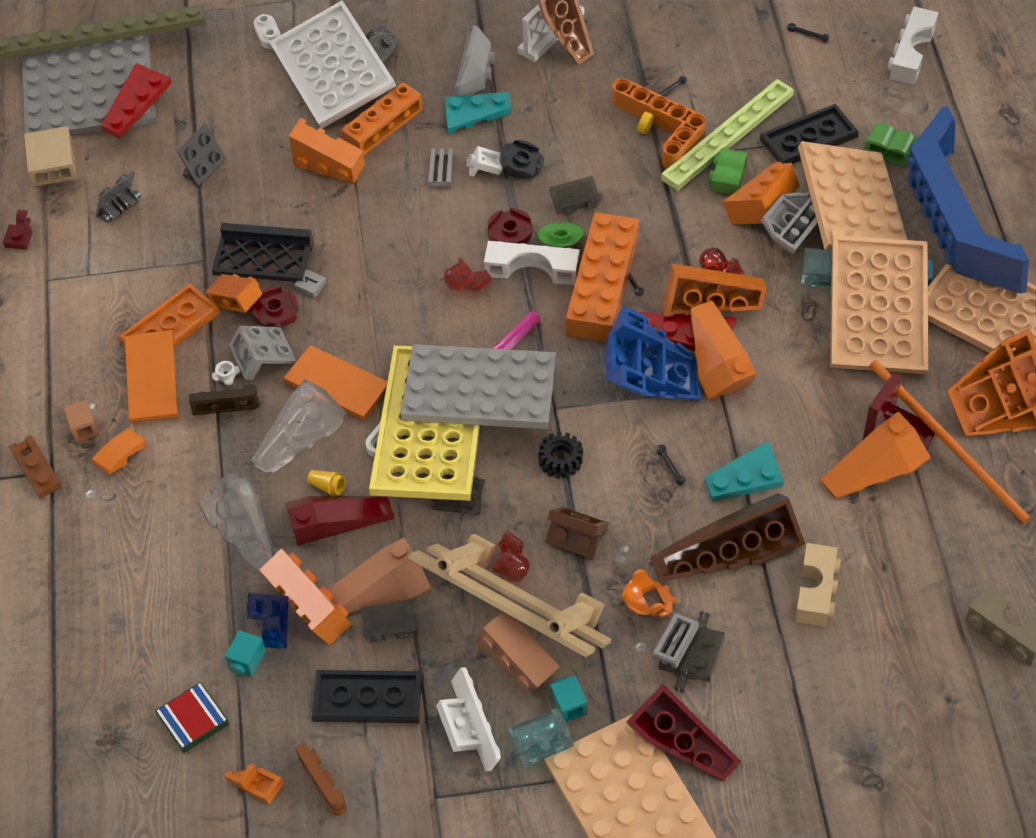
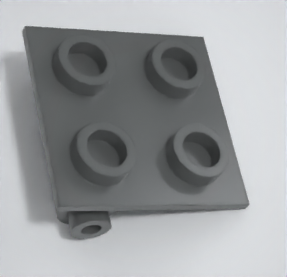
(200, 155)
(117, 198)

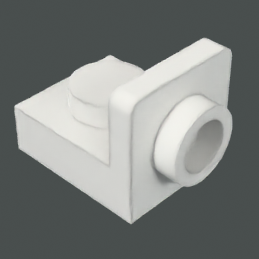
(484, 160)

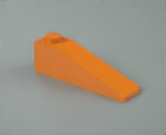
(719, 355)
(884, 454)

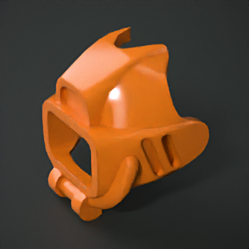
(641, 584)

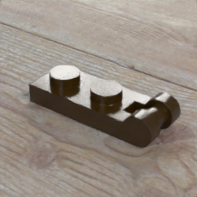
(224, 401)

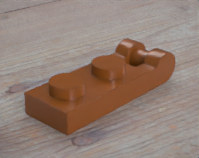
(35, 467)
(321, 779)

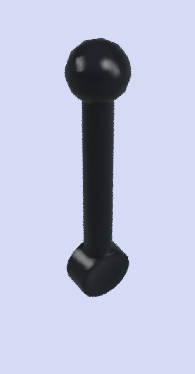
(792, 27)
(682, 80)
(638, 290)
(661, 450)

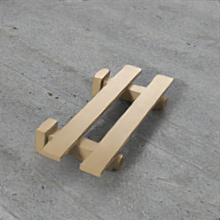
(474, 559)

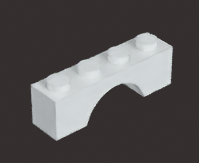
(907, 61)
(505, 258)

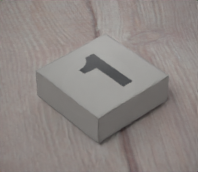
(311, 284)

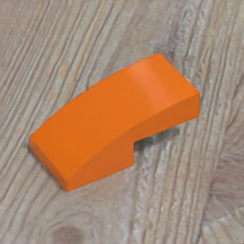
(117, 450)

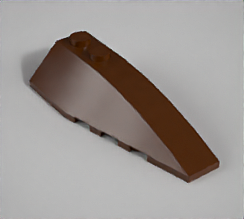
(733, 541)

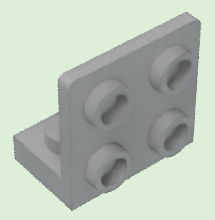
(259, 346)

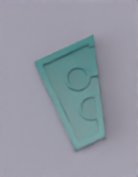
(469, 109)
(745, 475)

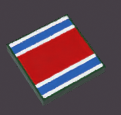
(192, 717)

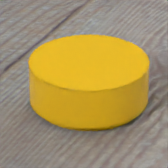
(645, 123)

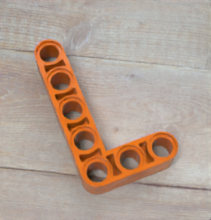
(684, 123)

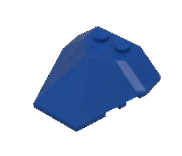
(649, 362)

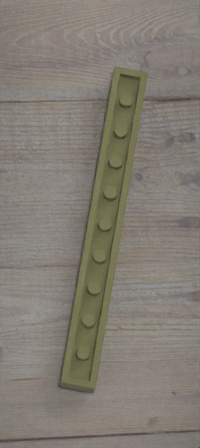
(101, 31)

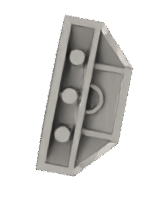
(475, 63)
(790, 221)

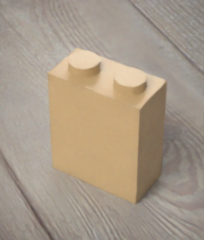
(50, 156)

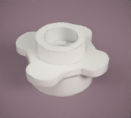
(225, 367)

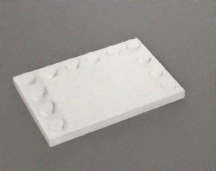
(332, 64)

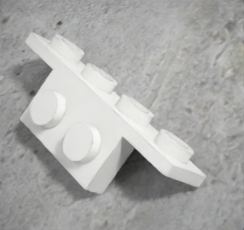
(466, 721)

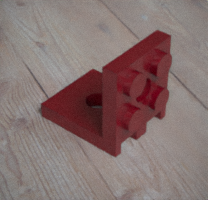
(885, 407)

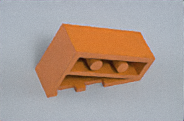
(325, 155)
(757, 196)

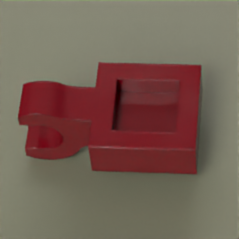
(18, 235)

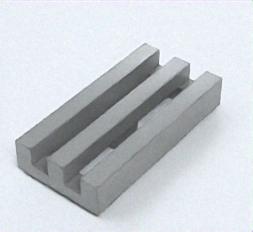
(441, 155)
(667, 657)

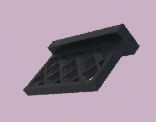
(265, 238)

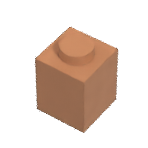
(81, 420)

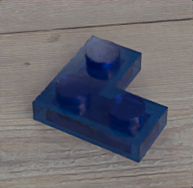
(274, 613)

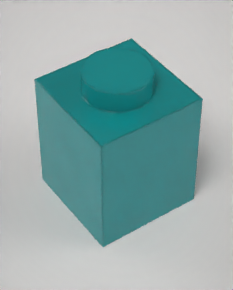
(245, 654)
(568, 698)

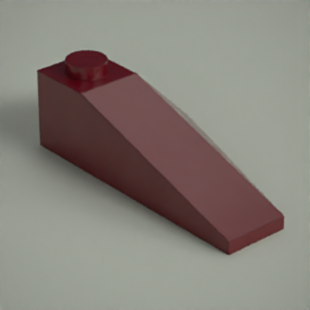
(328, 516)
(679, 732)

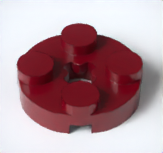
(515, 217)
(280, 317)

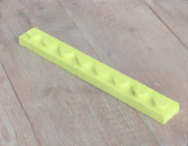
(727, 134)

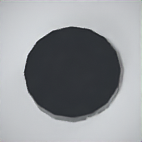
(521, 159)

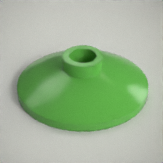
(561, 234)

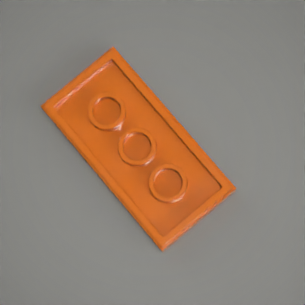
(181, 313)
(151, 376)
(348, 385)

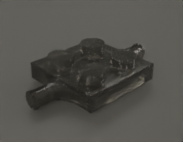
(700, 655)

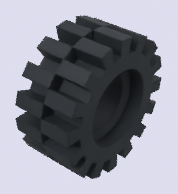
(557, 466)

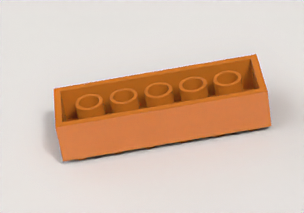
(602, 276)

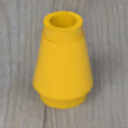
(328, 482)

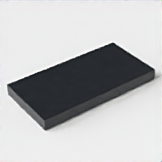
(824, 127)
(367, 696)

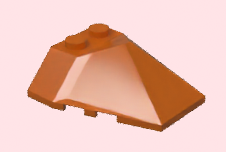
(999, 389)

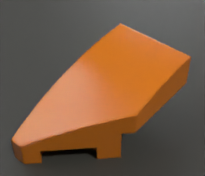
(257, 782)

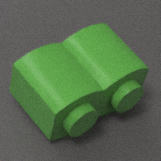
(891, 143)
(728, 172)

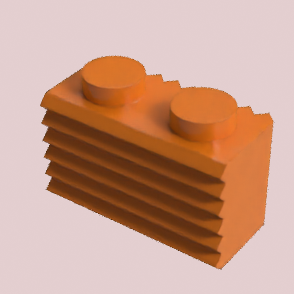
(234, 292)

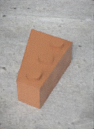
(516, 652)

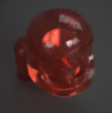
(716, 260)
(461, 276)
(512, 562)

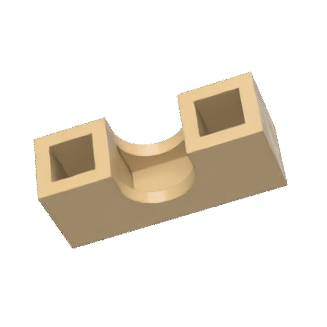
(814, 603)

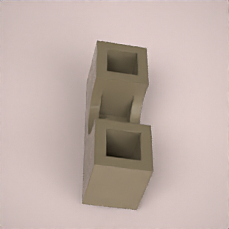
(988, 616)

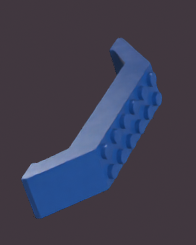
(951, 216)

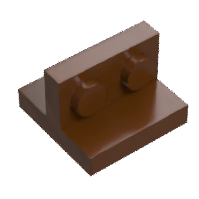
(575, 531)

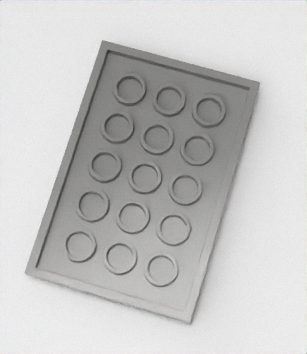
(479, 386)

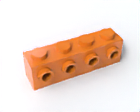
(383, 118)

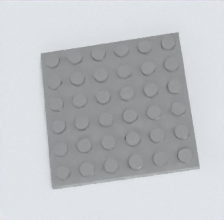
(80, 84)

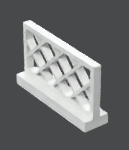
(537, 36)

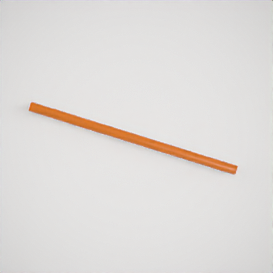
(954, 446)

